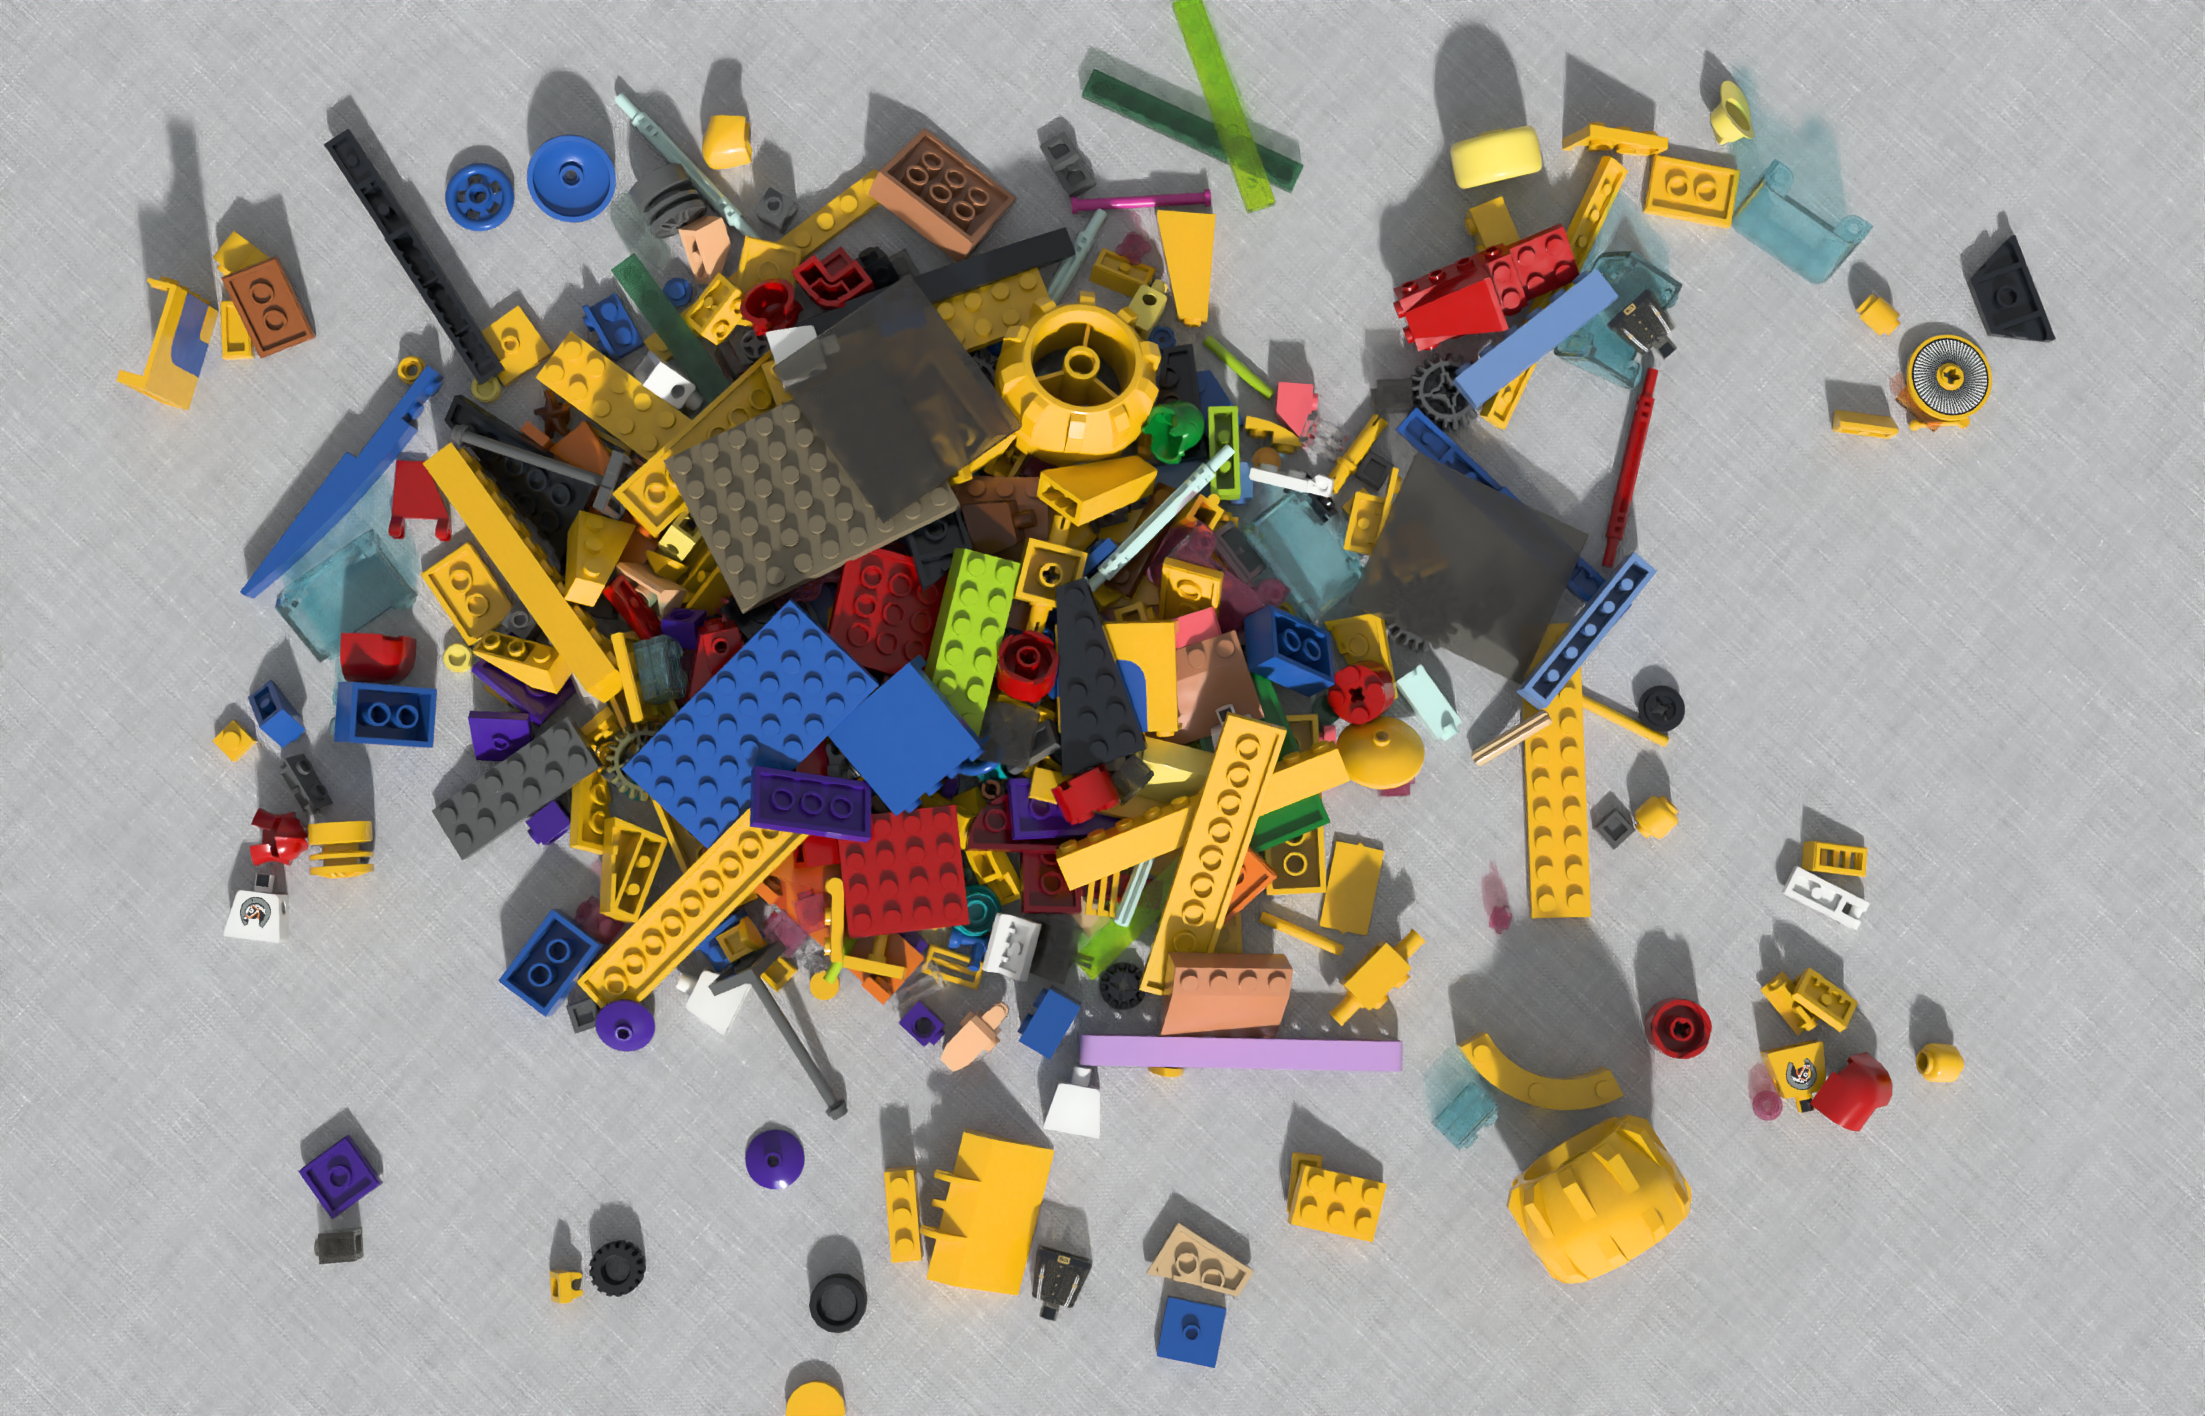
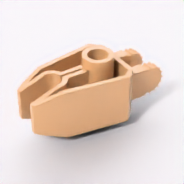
(977, 1034)

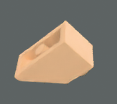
(706, 247)

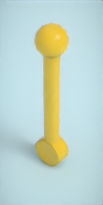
(1963, 423)

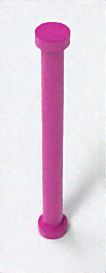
(1141, 201)

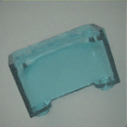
(1792, 231)
(1594, 344)
(1303, 554)
(344, 594)

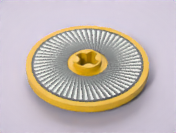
(1967, 368)

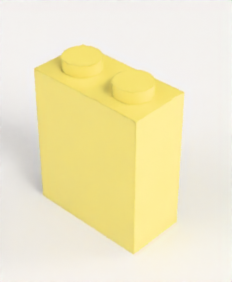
(1176, 770)

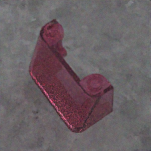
(1195, 544)

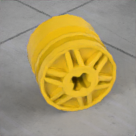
(340, 848)

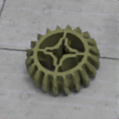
(625, 742)

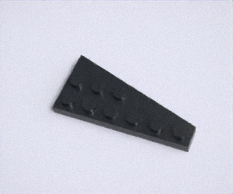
(1094, 699)

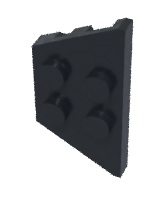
(2008, 297)
(934, 547)

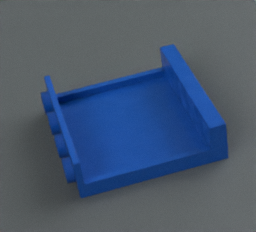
(906, 738)

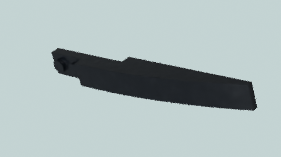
(415, 256)
(968, 273)

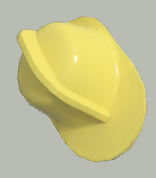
(1732, 115)

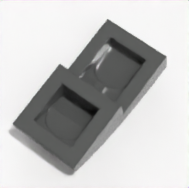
(1067, 165)

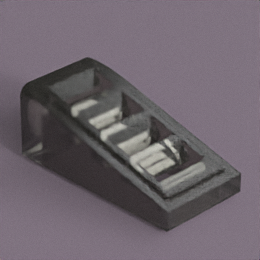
(1131, 778)

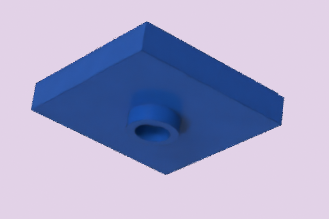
(1191, 1331)

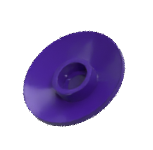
(629, 1016)
(787, 1150)

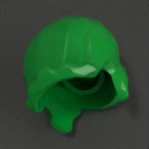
(1173, 429)

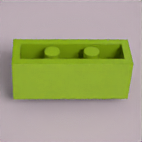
(1223, 430)

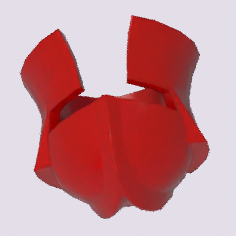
(770, 306)
(282, 838)

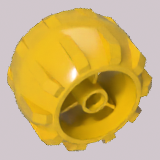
(1063, 430)
(1599, 1199)

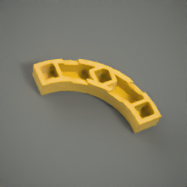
(1538, 1090)

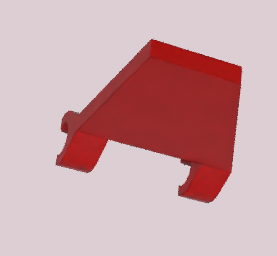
(417, 498)

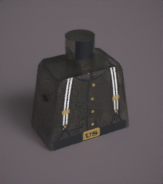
(1645, 324)
(1058, 1279)

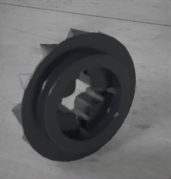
(1665, 696)
(1111, 994)

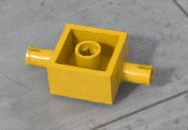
(1037, 558)
(1376, 976)

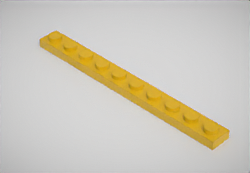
(809, 236)
(1581, 238)

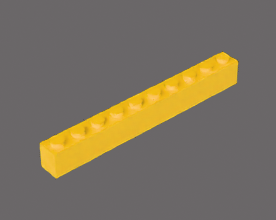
(1167, 827)

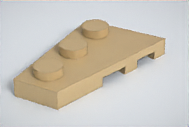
(1199, 1262)

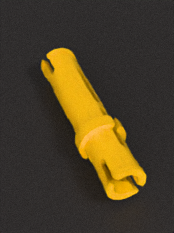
(1347, 464)

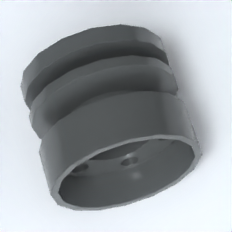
(667, 200)

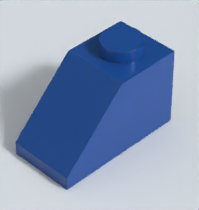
(276, 714)

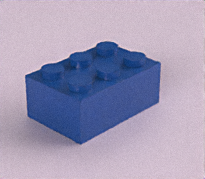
(1289, 651)
(385, 715)
(551, 962)
(1050, 1022)

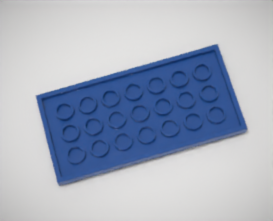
(757, 710)

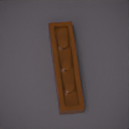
(1130, 576)

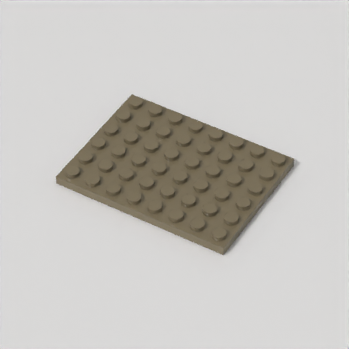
(784, 506)

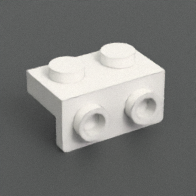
(1011, 946)

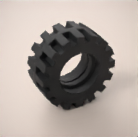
(599, 1273)

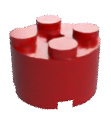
(1027, 666)
(1377, 692)
(1085, 793)
(1694, 1032)

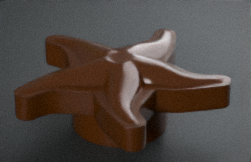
(555, 415)

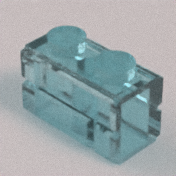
(660, 669)
(1466, 1115)

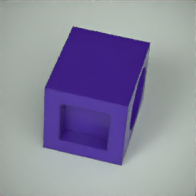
(683, 625)
(549, 823)
(909, 1023)

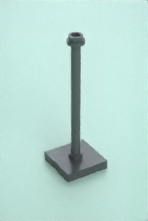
(617, 472)
(748, 970)

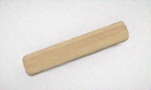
(1511, 737)

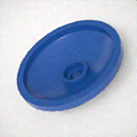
(577, 197)

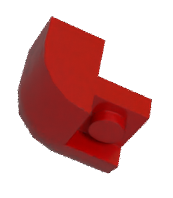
(832, 279)
(376, 657)
(1854, 1092)

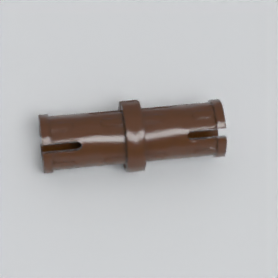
(986, 790)

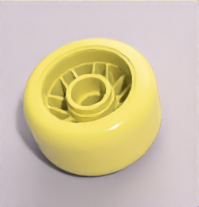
(1496, 156)

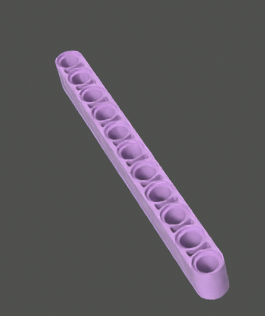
(1241, 1052)

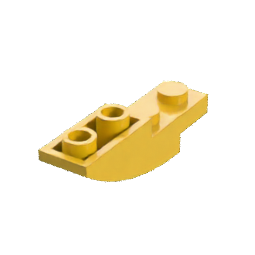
(990, 866)

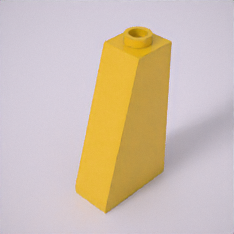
(1188, 260)
(1096, 488)

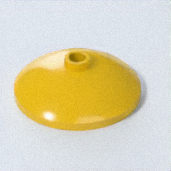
(1385, 761)

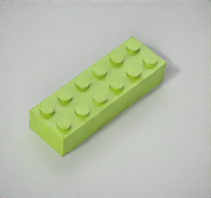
(971, 630)

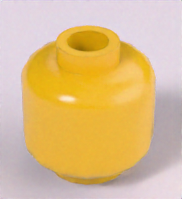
(1656, 817)
(1939, 1062)

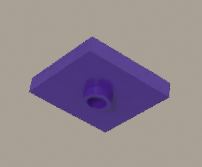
(499, 733)
(340, 1176)

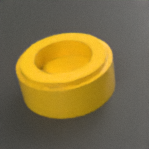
(822, 989)

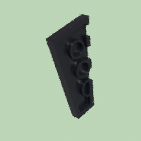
(1180, 382)

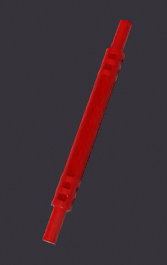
(1630, 468)

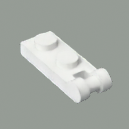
(1824, 897)

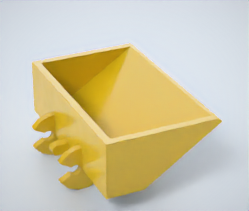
(988, 1213)

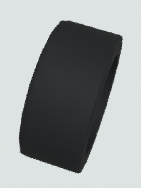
(815, 1303)

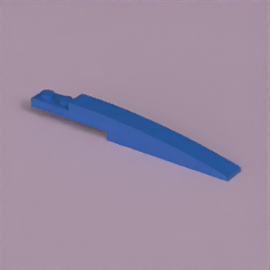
(1435, 444)
(346, 485)

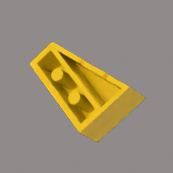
(592, 554)
(628, 868)

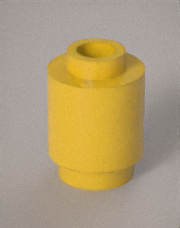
(1879, 315)

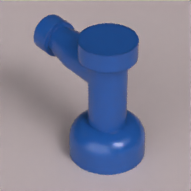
(978, 943)

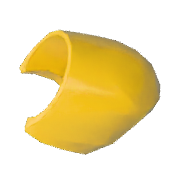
(727, 142)

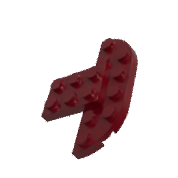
(1040, 875)

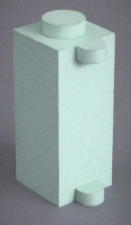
(1428, 703)

